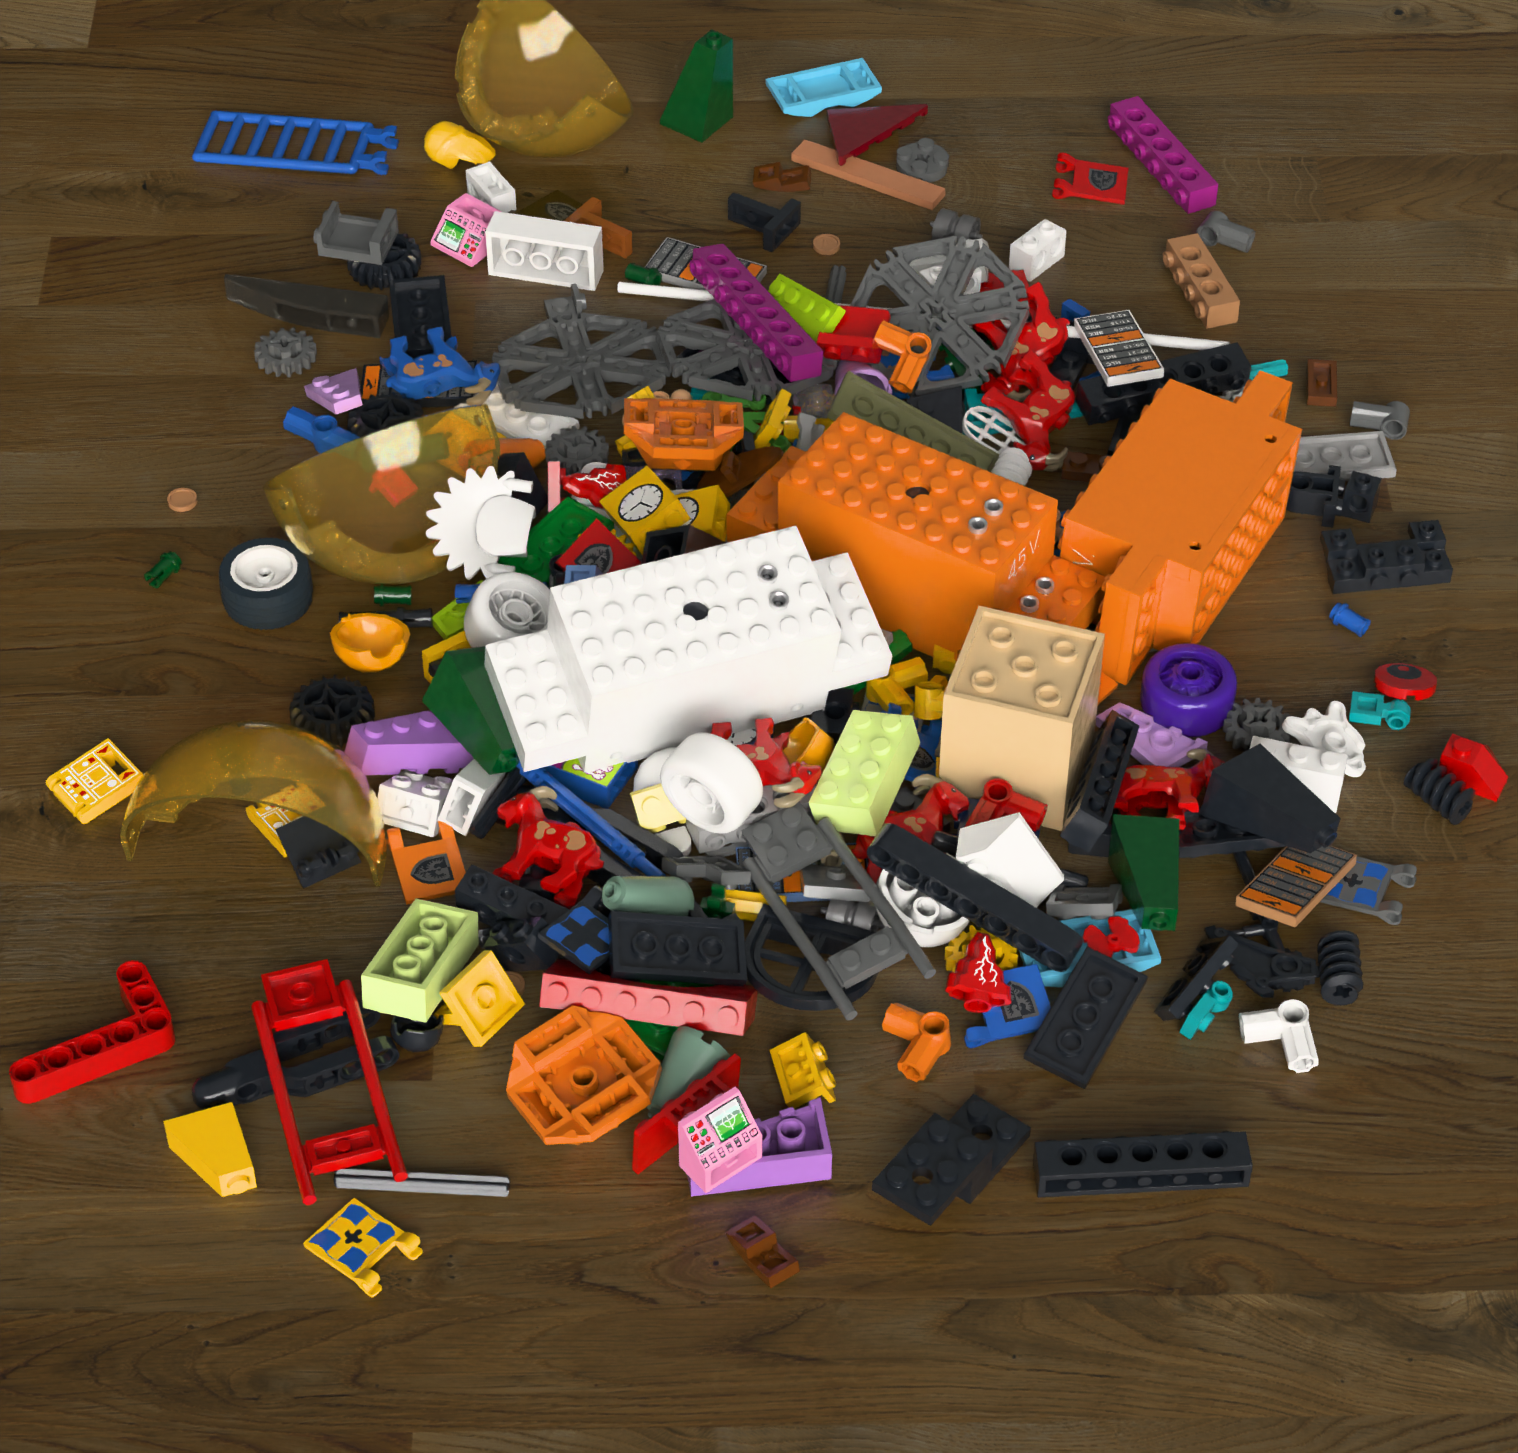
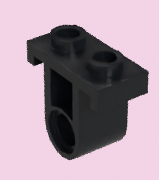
(1317, 494)

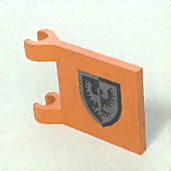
(427, 868)

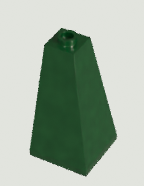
(704, 89)
(469, 709)
(1147, 866)

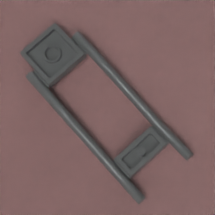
(791, 842)

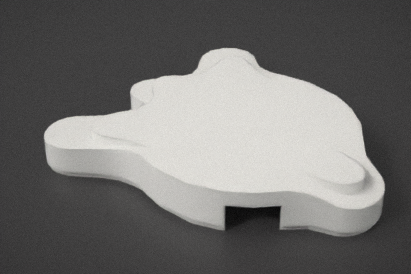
(1329, 733)

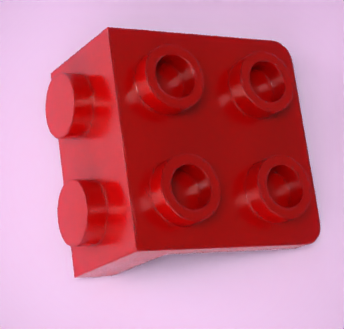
(855, 336)

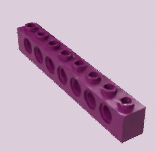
(757, 312)

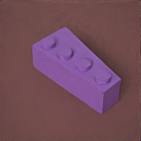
(405, 742)
(793, 1152)

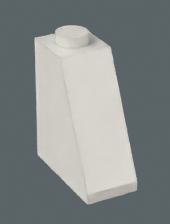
(468, 796)

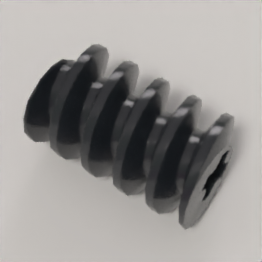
(1440, 790)
(1340, 967)

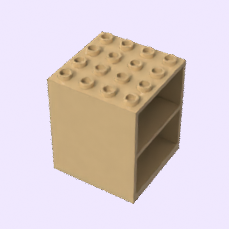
(1021, 708)

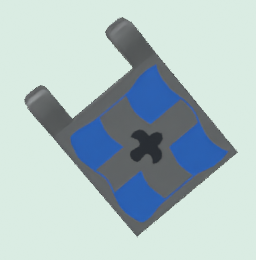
(1366, 886)

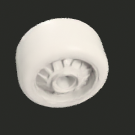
(506, 608)
(711, 783)

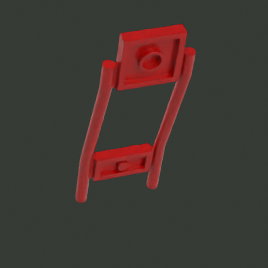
(304, 997)

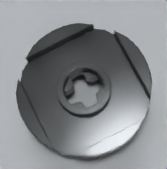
(923, 160)

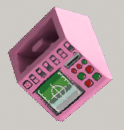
(463, 229)
(718, 1140)

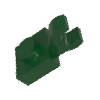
(716, 904)

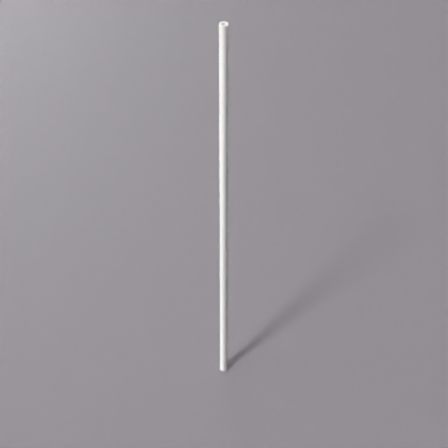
(704, 295)

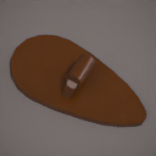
(741, 469)

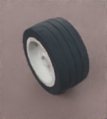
(265, 583)

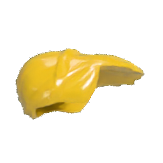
(450, 142)

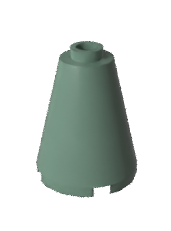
(648, 895)
(684, 1062)

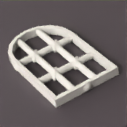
(989, 424)

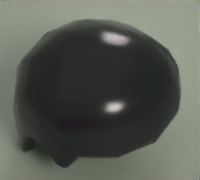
(417, 1035)

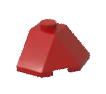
(1474, 765)

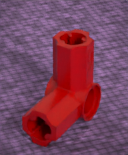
(1001, 800)

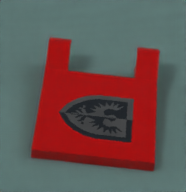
(1091, 180)
(598, 548)

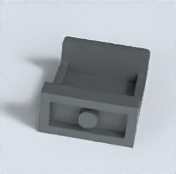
(355, 236)

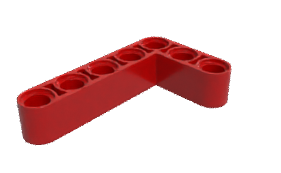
(102, 1050)

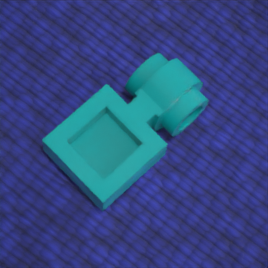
(1370, 709)
(1214, 1000)

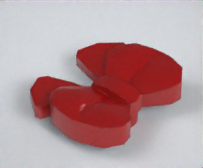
(1121, 938)

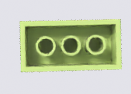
(865, 771)
(419, 960)

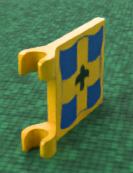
(358, 1240)

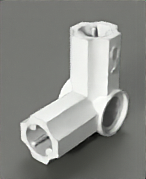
(1275, 1024)

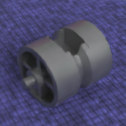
(949, 224)
(855, 914)

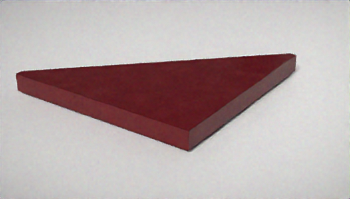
(859, 127)

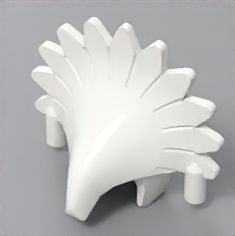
(482, 522)

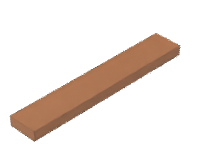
(869, 175)

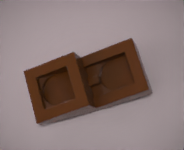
(774, 178)
(761, 1252)

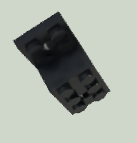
(951, 1159)

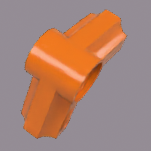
(899, 343)
(928, 1038)

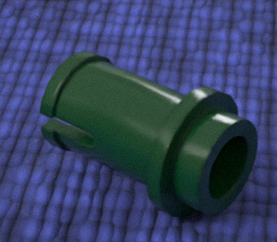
(643, 275)
(168, 564)
(392, 595)

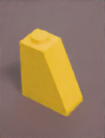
(214, 1148)

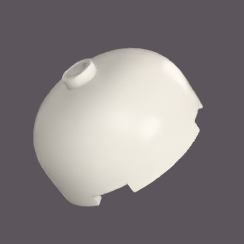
(924, 917)

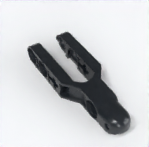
(649, 843)
(248, 1078)

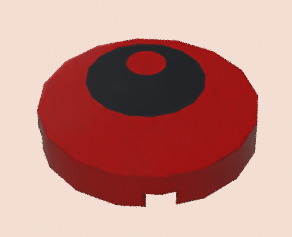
(1403, 679)

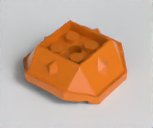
(683, 431)
(577, 1050)

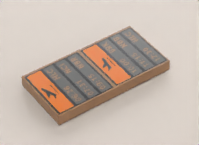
(1295, 883)

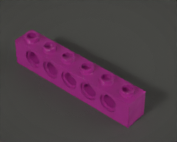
(1163, 154)

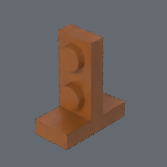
(614, 237)

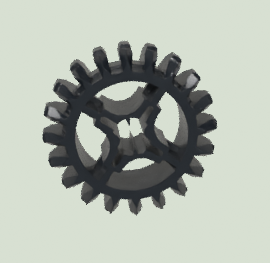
(400, 263)
(382, 413)
(332, 707)

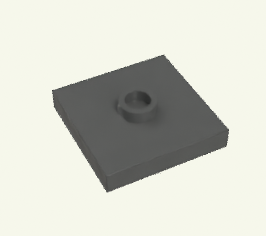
(831, 883)

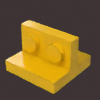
(480, 999)

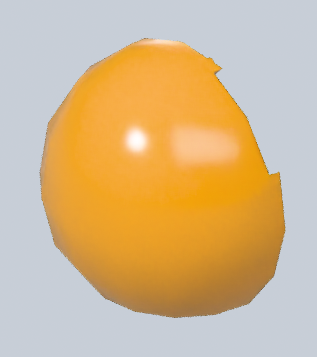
(370, 641)
(809, 744)

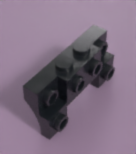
(1386, 564)

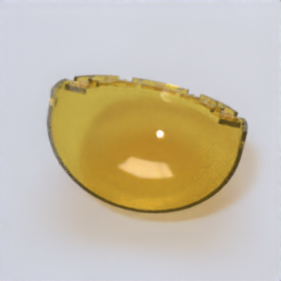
(536, 81)
(368, 499)
(267, 766)

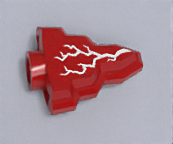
(596, 483)
(978, 977)

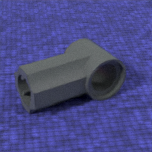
(1218, 229)
(1390, 419)

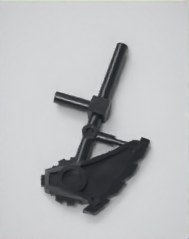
(1264, 966)

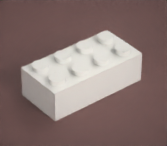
(544, 250)

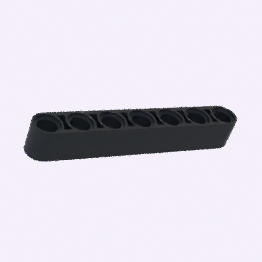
(975, 897)

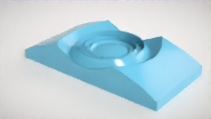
(824, 88)
(1143, 959)

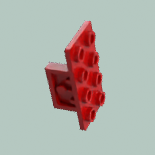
(660, 1133)

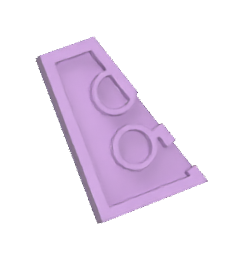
(336, 392)
(1153, 742)

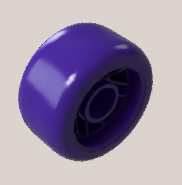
(1188, 688)

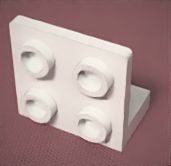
(413, 801)

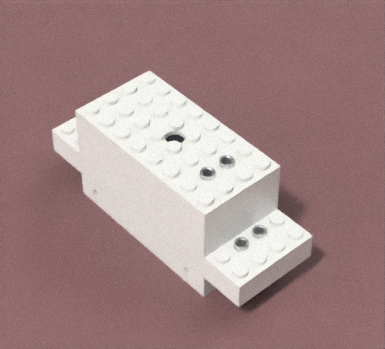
(684, 645)

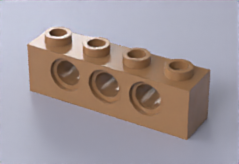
(1201, 281)

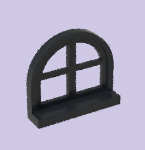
(826, 936)

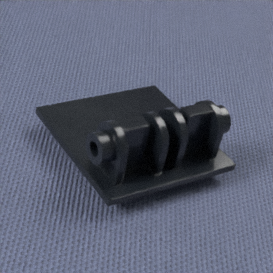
(316, 850)

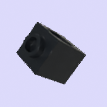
(1361, 496)

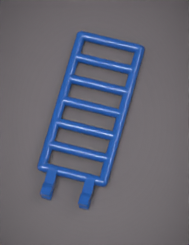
(358, 159)

